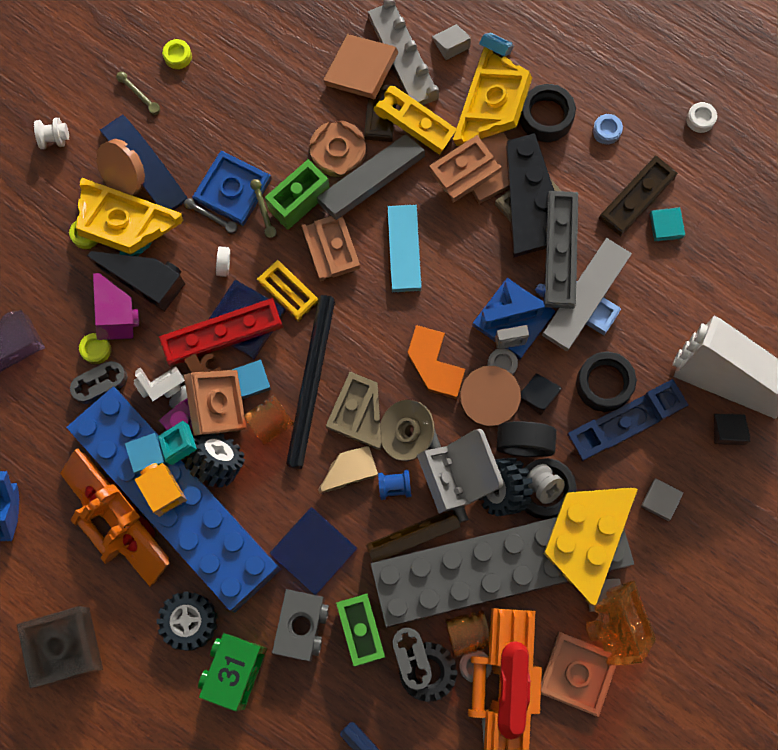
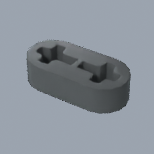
(95, 376)
(419, 655)

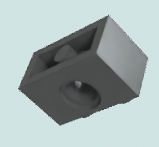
(296, 606)

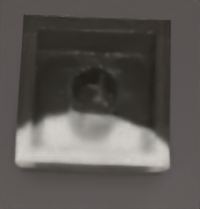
(59, 647)

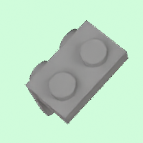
(461, 471)

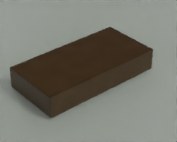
(375, 126)

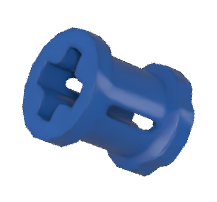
(394, 485)

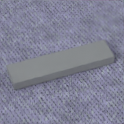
(589, 292)

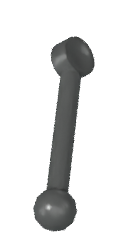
(230, 227)

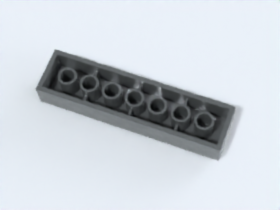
(472, 573)

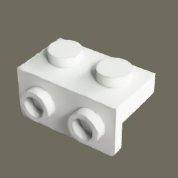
(165, 384)

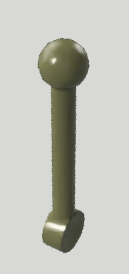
(153, 107)
(270, 231)

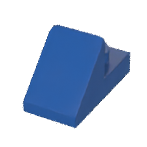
(519, 307)

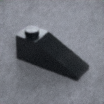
(145, 276)

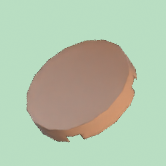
(337, 148)
(120, 167)
(490, 395)

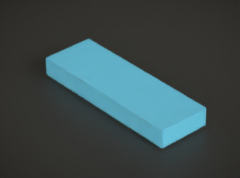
(404, 248)

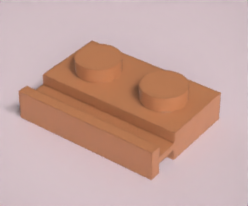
(465, 168)
(331, 247)

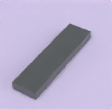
(370, 176)
(561, 249)

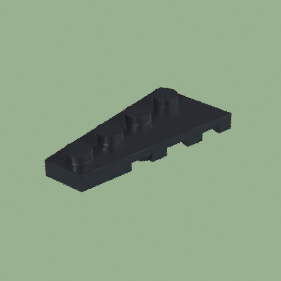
(528, 194)

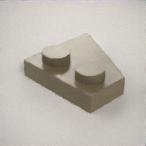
(357, 411)

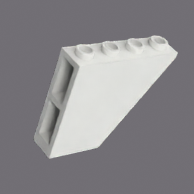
(730, 366)

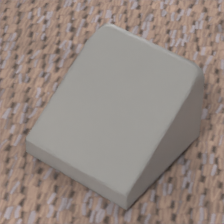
(452, 41)

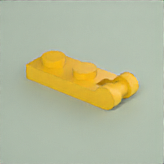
(415, 119)

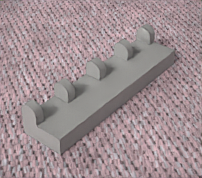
(408, 64)

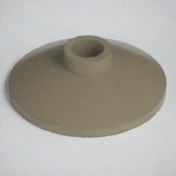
(397, 425)

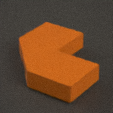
(436, 375)

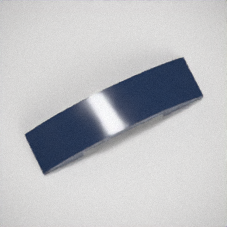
(158, 180)
(627, 420)

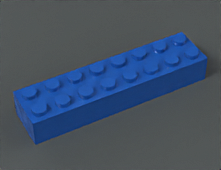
(198, 528)

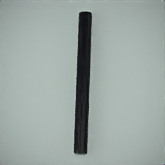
(310, 382)

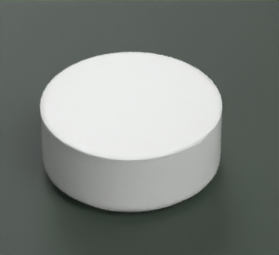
(701, 117)
(223, 261)

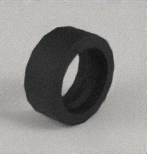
(551, 93)
(619, 363)
(526, 439)
(570, 486)

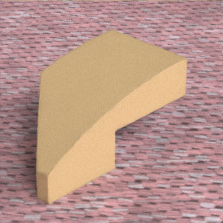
(348, 469)

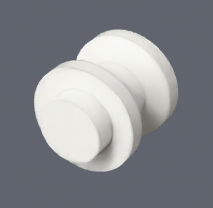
(56, 132)

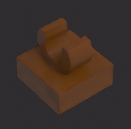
(196, 366)

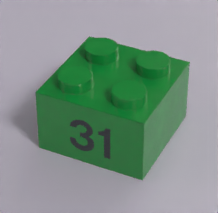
(231, 672)

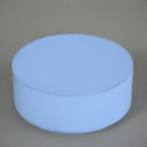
(607, 129)

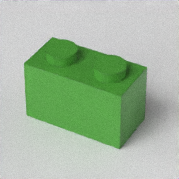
(297, 194)
(360, 630)

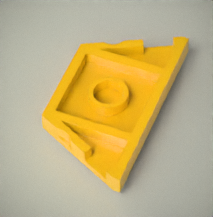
(493, 98)
(121, 218)
(588, 537)

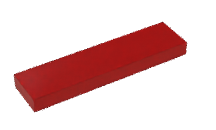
(221, 331)

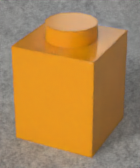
(160, 488)

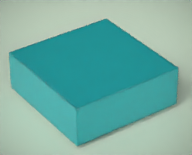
(667, 224)
(177, 443)

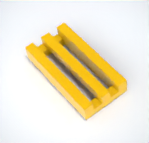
(304, 307)

